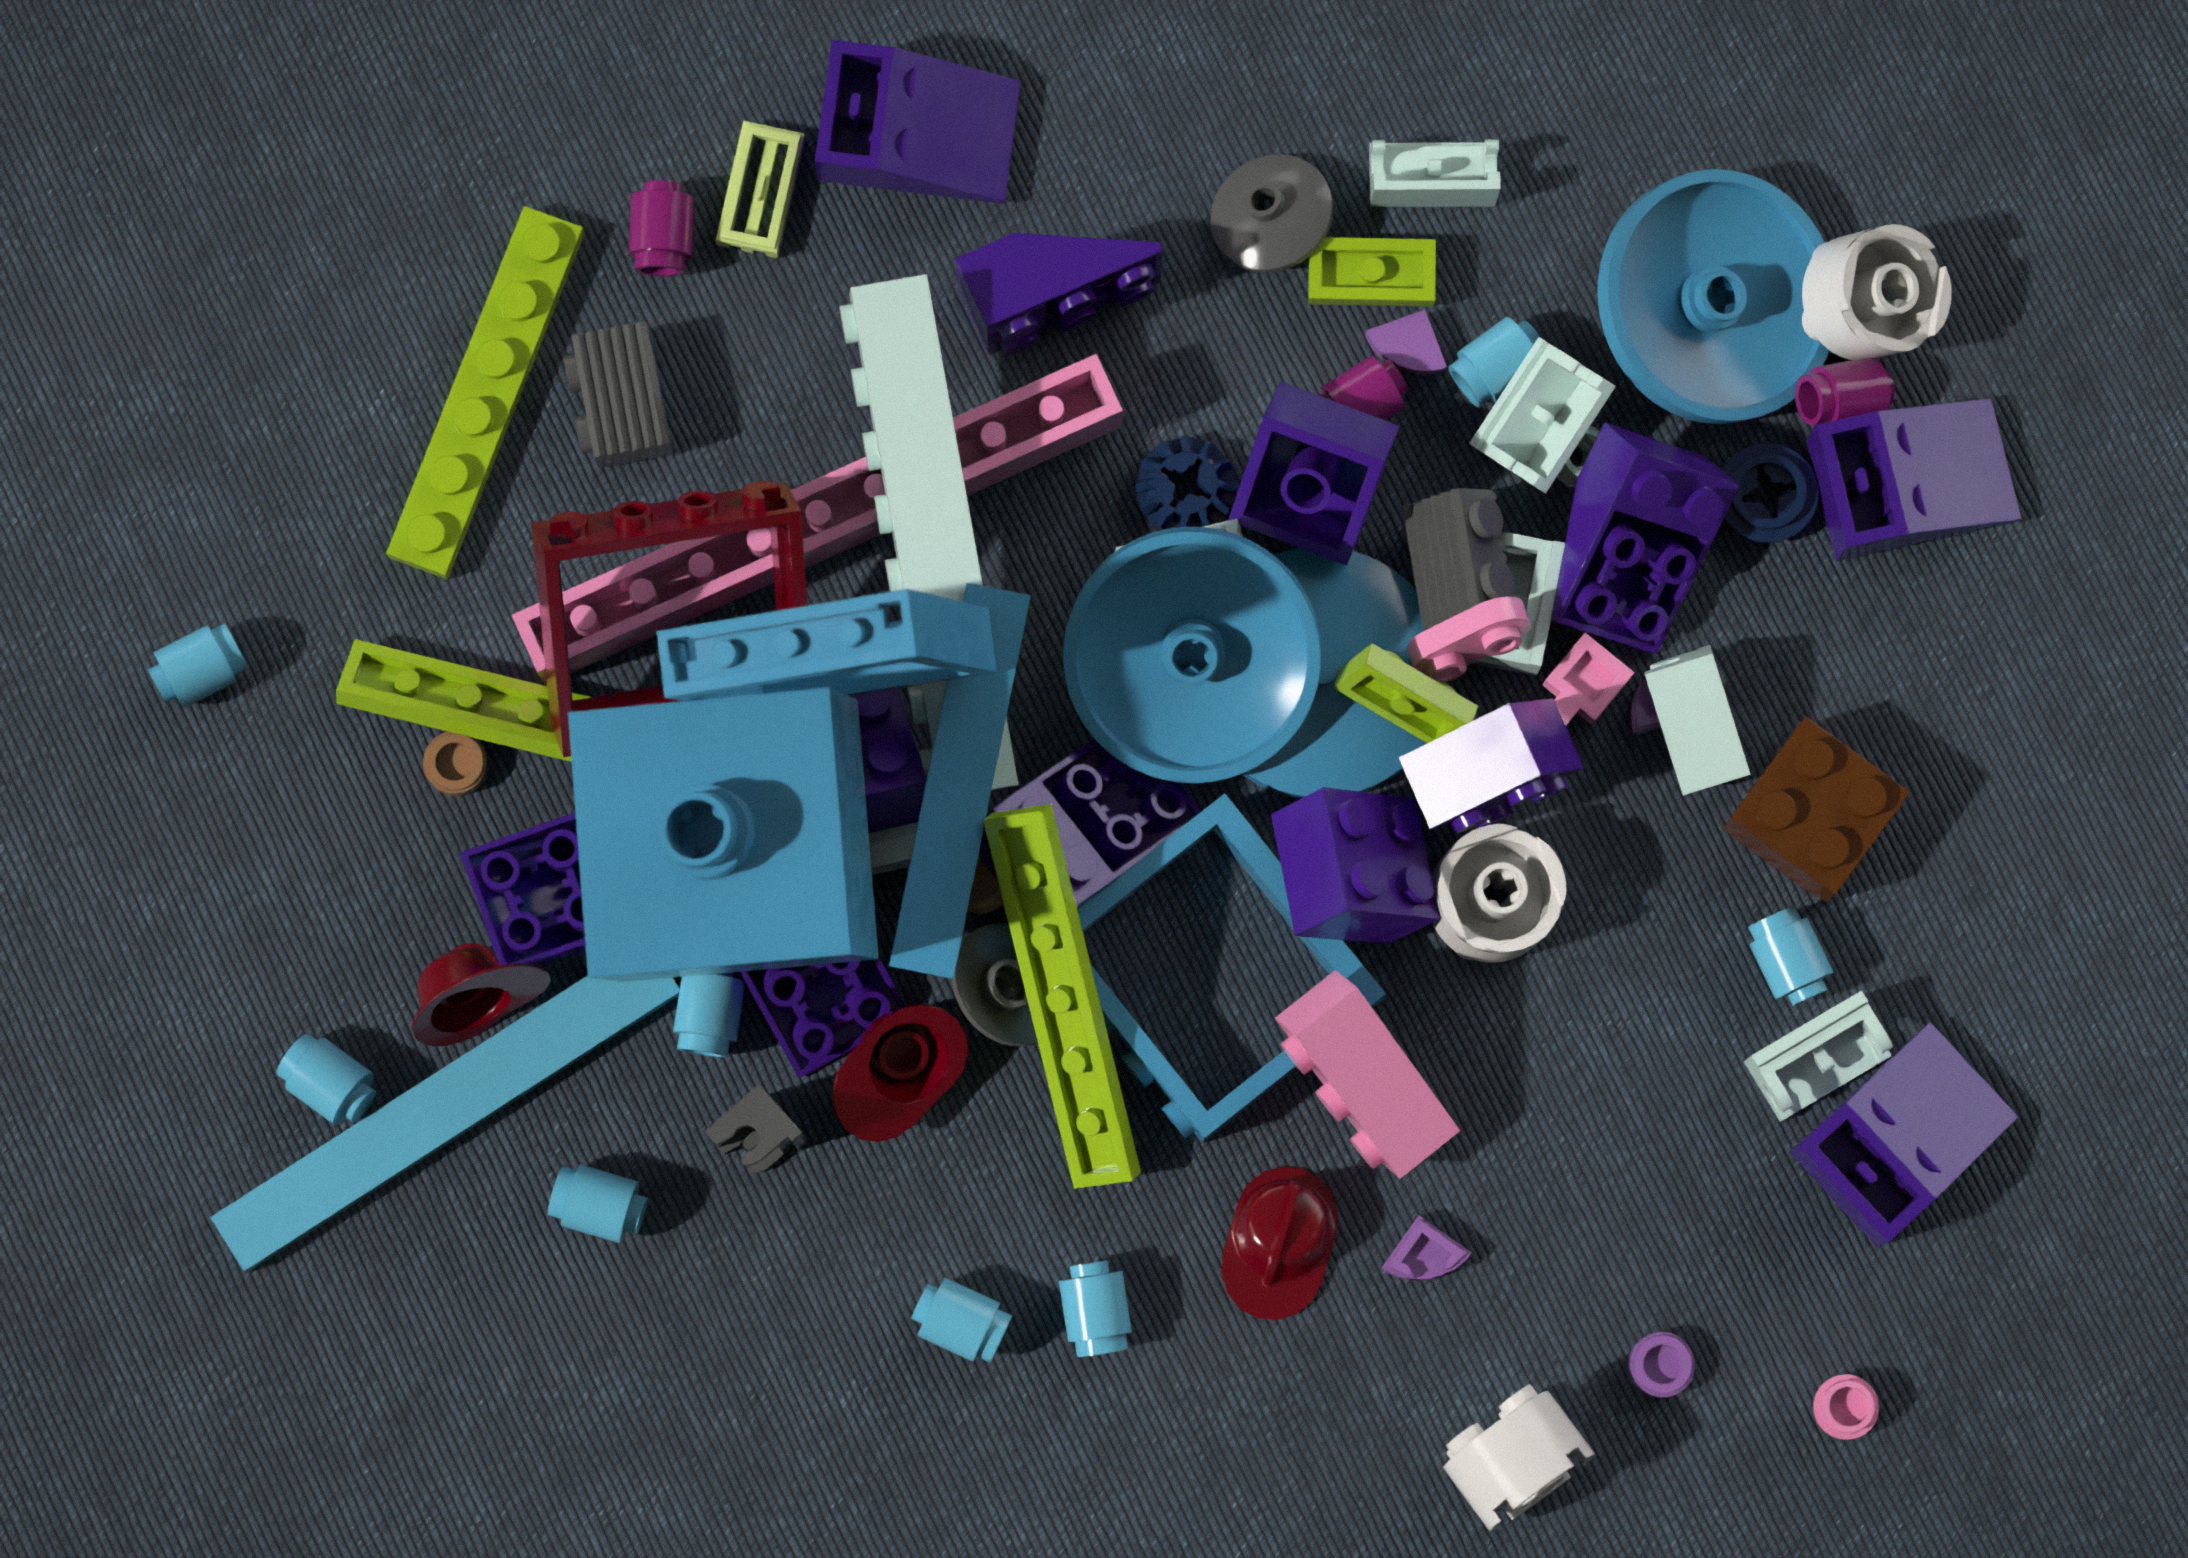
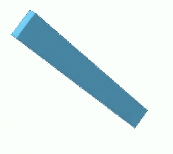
(434, 1114)

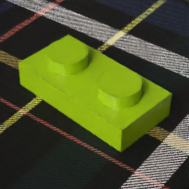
(1373, 272)
(1403, 694)

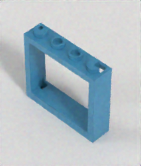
(831, 646)
(1143, 1057)

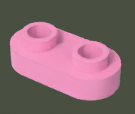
(1481, 631)

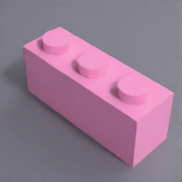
(1365, 1076)

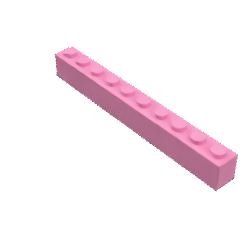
(835, 514)

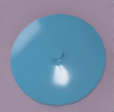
(1710, 296)
(1192, 654)
(1340, 739)

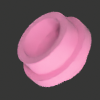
(1845, 1407)

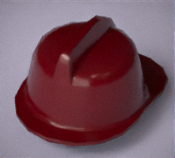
(470, 992)
(898, 1071)
(1279, 1243)

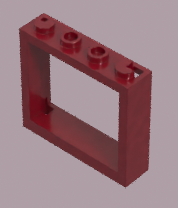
(646, 525)

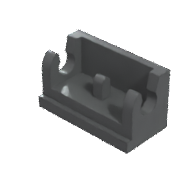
(760, 1127)

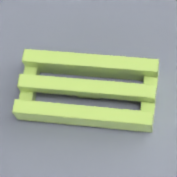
(749, 240)

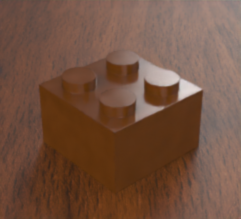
(1815, 810)

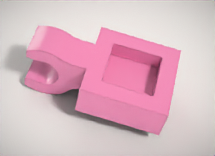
(1586, 680)

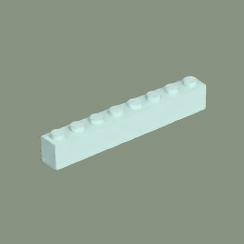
(918, 463)

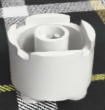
(1875, 293)
(1510, 861)
(1516, 1457)

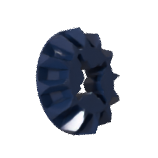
(1176, 457)
(1780, 468)

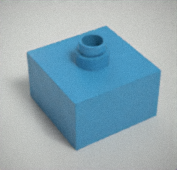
(722, 835)

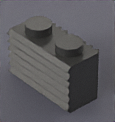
(620, 395)
(1456, 552)

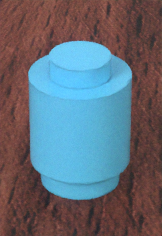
(1492, 360)
(197, 665)
(1790, 956)
(708, 1013)
(327, 1079)
(597, 1203)
(1095, 1309)
(961, 1320)

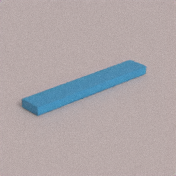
(958, 796)

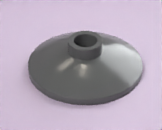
(1285, 231)
(989, 961)

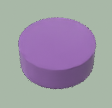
(1661, 1364)

